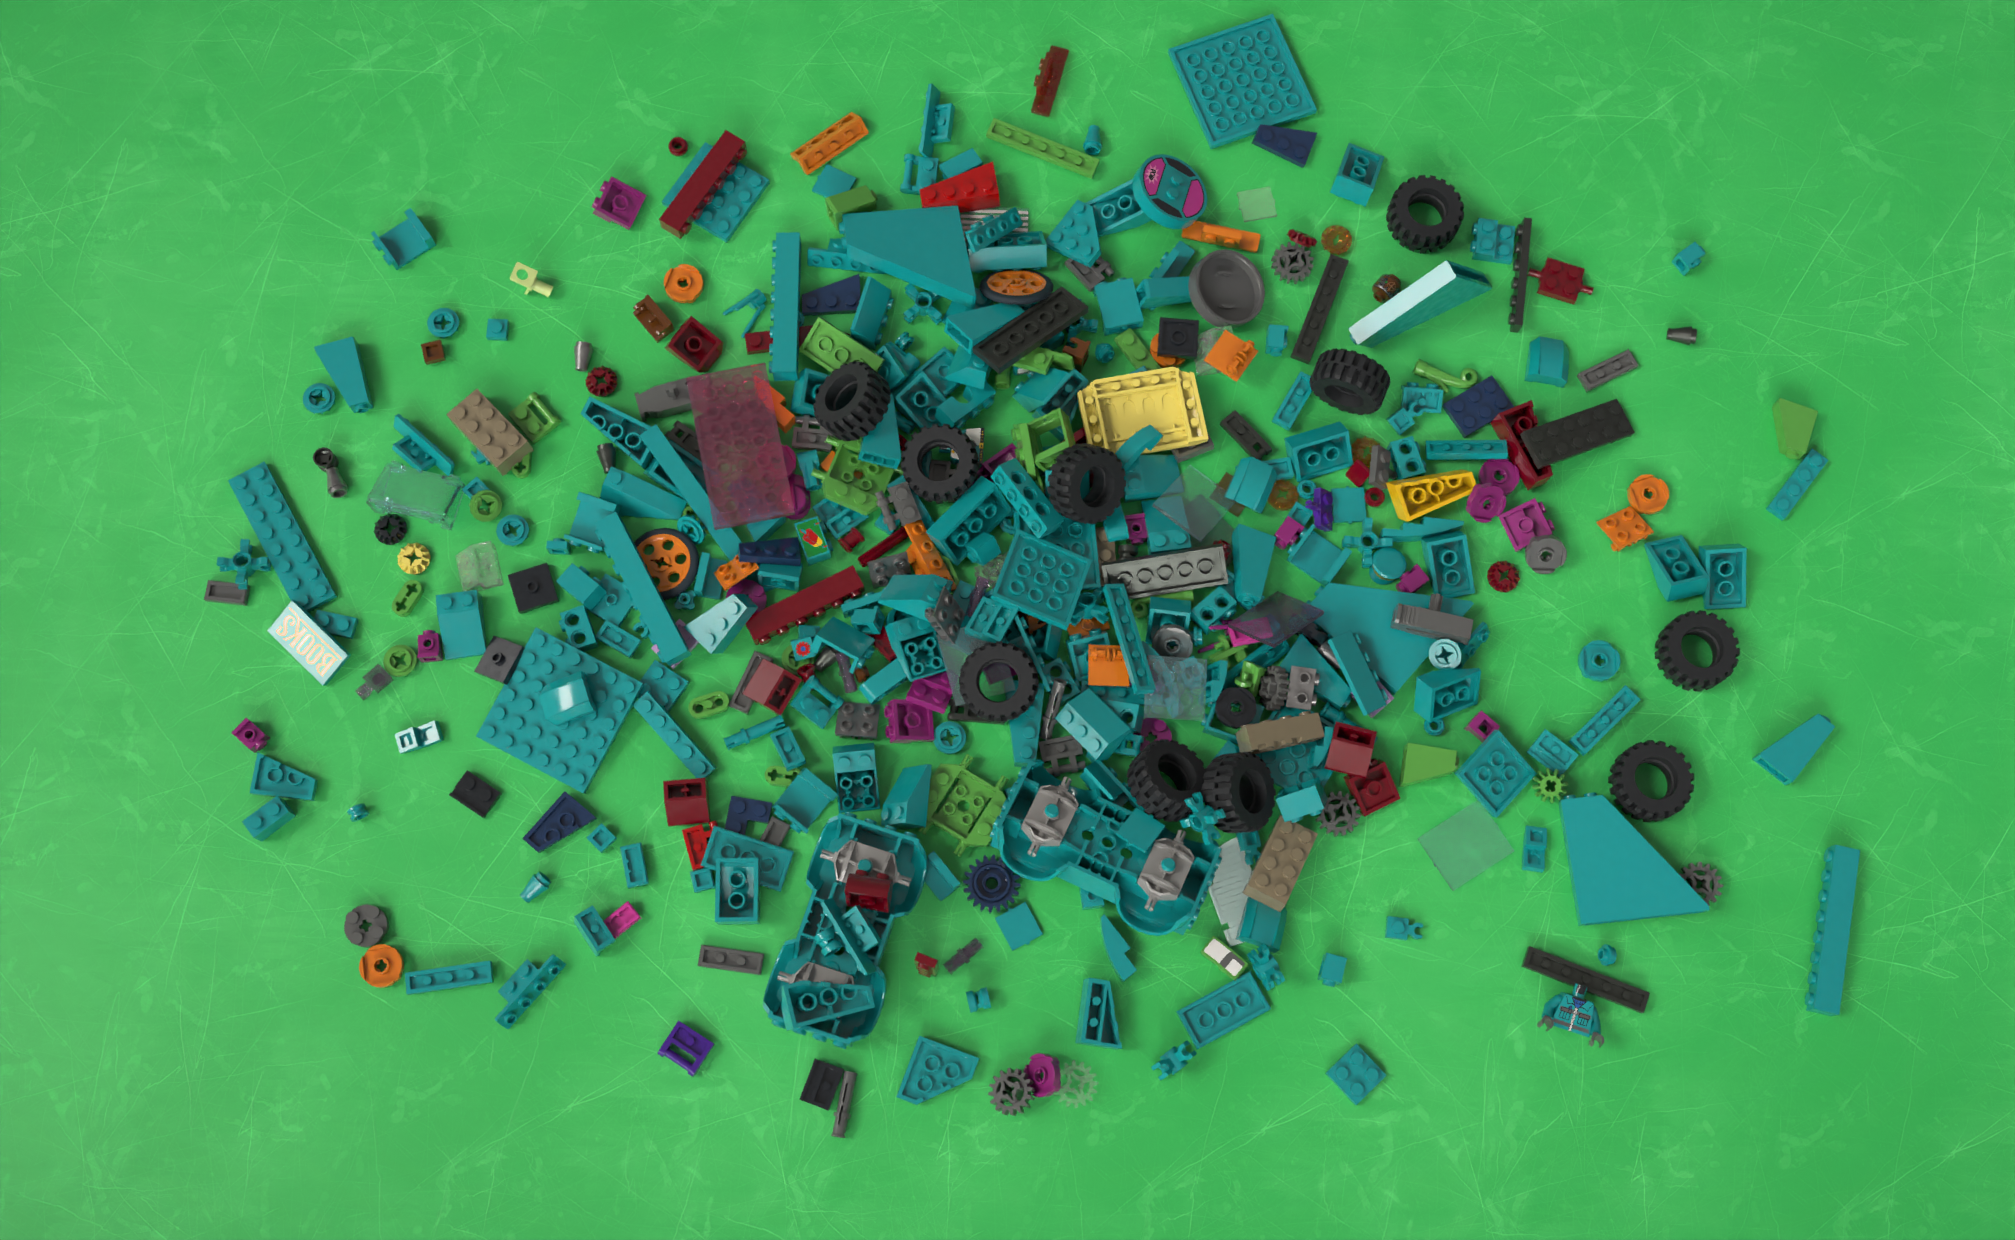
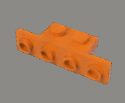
(1222, 236)
(924, 554)

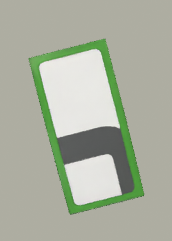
(1224, 958)

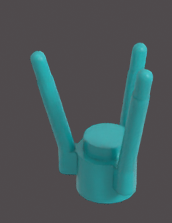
(754, 300)

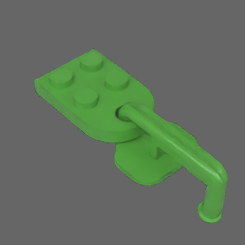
(1024, 452)

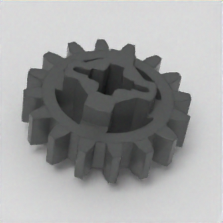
(1297, 269)
(1274, 688)
(1344, 818)
(1709, 875)
(1002, 1091)

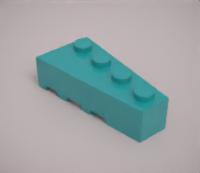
(619, 429)
(1025, 729)

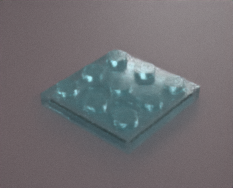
(1179, 688)

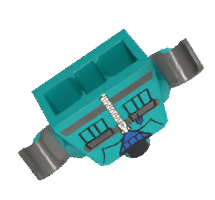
(1573, 1014)

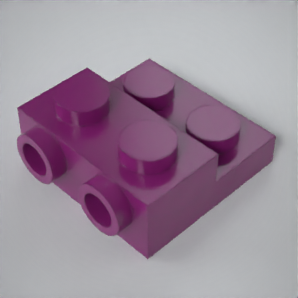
(618, 203)
(1526, 522)
(931, 692)
(908, 722)

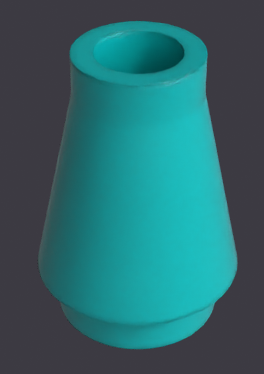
(1093, 141)
(537, 885)

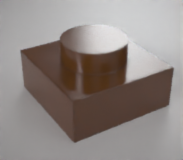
(433, 352)

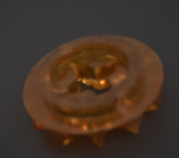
(1332, 232)
(1360, 444)
(1282, 503)

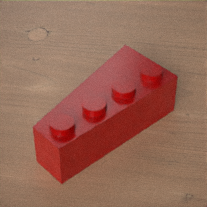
(969, 190)

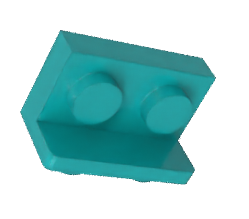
(1428, 397)

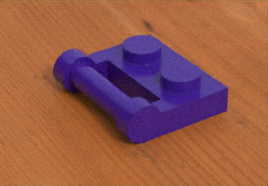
(691, 1043)

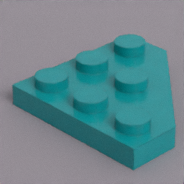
(1077, 235)
(935, 1070)

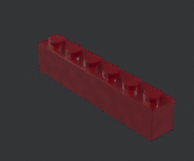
(703, 184)
(804, 605)

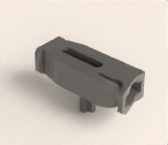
(664, 400)
(1432, 622)

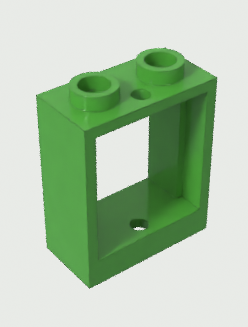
(1039, 426)

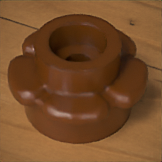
(861, 674)

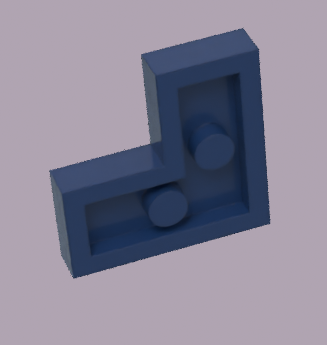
(744, 810)

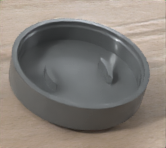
(1226, 289)

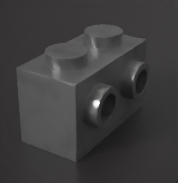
(1301, 688)

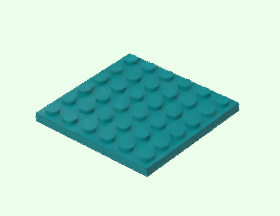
(1241, 81)
(572, 749)

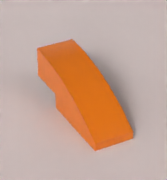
(784, 417)

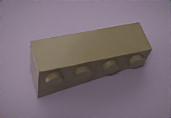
(1280, 733)

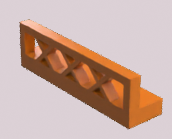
(830, 142)

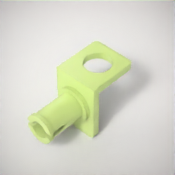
(531, 282)

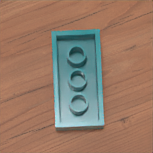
(974, 512)

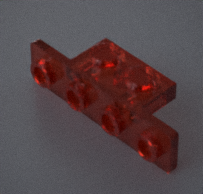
(1048, 80)

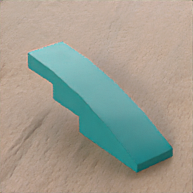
(1427, 528)

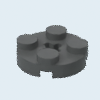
(1543, 543)
(1173, 633)
(356, 919)

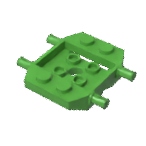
(847, 490)
(968, 789)

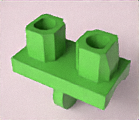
(1239, 652)
(1250, 677)

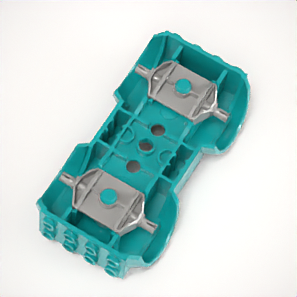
(1044, 840)
(841, 850)

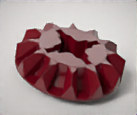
(1301, 238)
(601, 389)
(1504, 585)

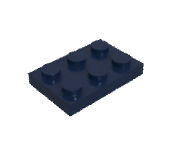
(1477, 406)

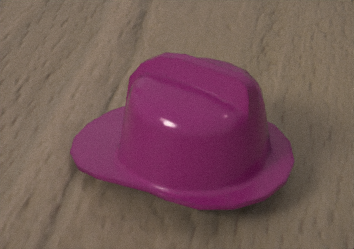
(800, 497)

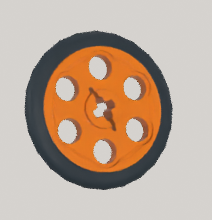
(1016, 286)
(682, 546)

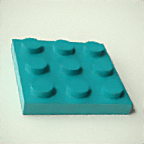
(1495, 773)

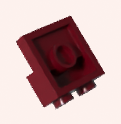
(1375, 790)

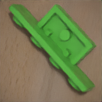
(1042, 358)

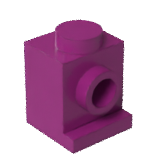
(1135, 521)
(1288, 533)
(1412, 580)
(434, 651)
(1478, 720)
(245, 729)

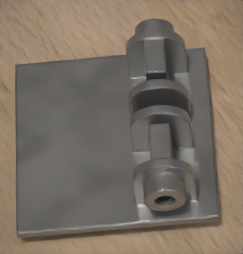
(884, 568)
(946, 616)
(857, 720)

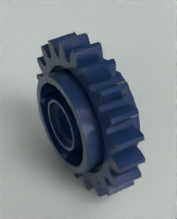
(991, 897)

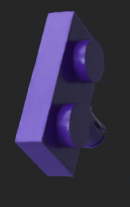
(1321, 509)

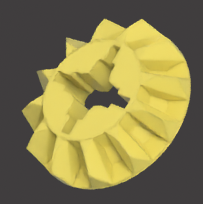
(418, 565)

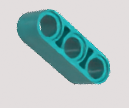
(1116, 526)
(883, 682)

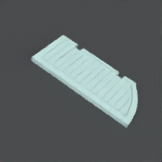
(1228, 888)

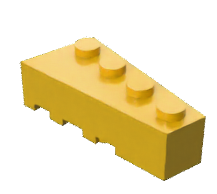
(1426, 493)

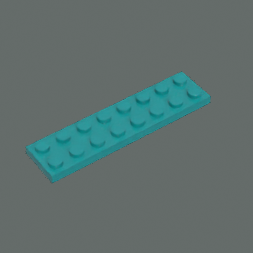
(282, 537)

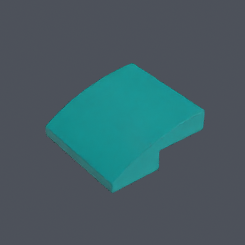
(837, 517)
(991, 620)
(1215, 680)

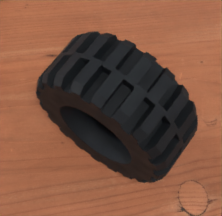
(1431, 192)
(1350, 381)
(852, 401)
(940, 437)
(1106, 486)
(1718, 637)
(998, 653)
(1673, 768)
(1242, 789)
(1153, 791)

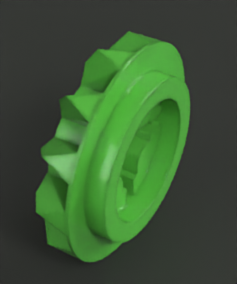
(494, 507)
(391, 664)
(790, 664)

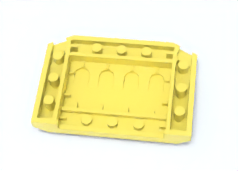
(1124, 404)

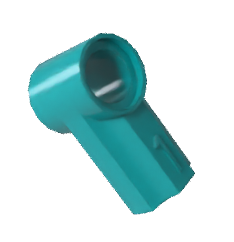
(908, 361)
(808, 461)

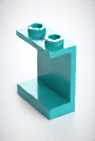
(404, 241)
(1118, 306)
(590, 511)
(1317, 556)
(846, 640)
(803, 801)

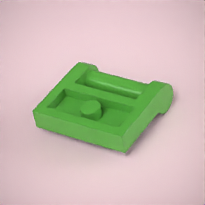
(529, 422)

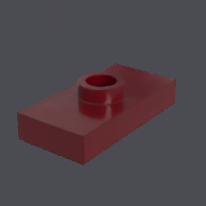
(883, 645)

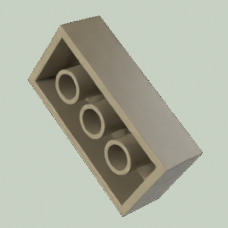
(489, 432)
(1280, 863)

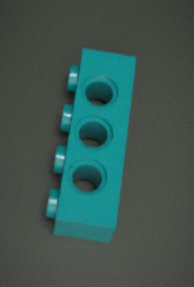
(1027, 498)

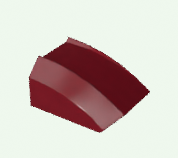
(695, 345)

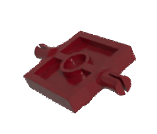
(1560, 281)

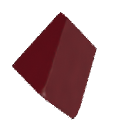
(1358, 473)

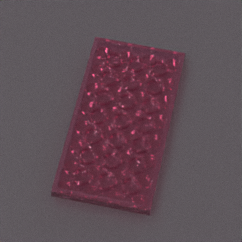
(740, 446)

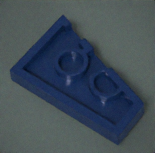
(1285, 142)
(835, 298)
(776, 551)
(558, 822)

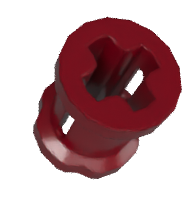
(851, 540)
(806, 671)

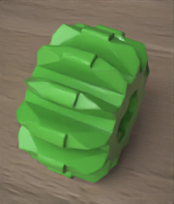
(1542, 784)

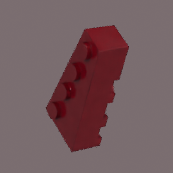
(1508, 427)

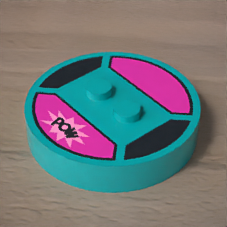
(1169, 191)

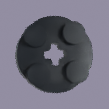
(1313, 635)
(1247, 707)

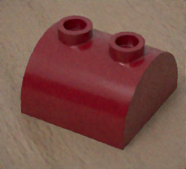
(869, 891)

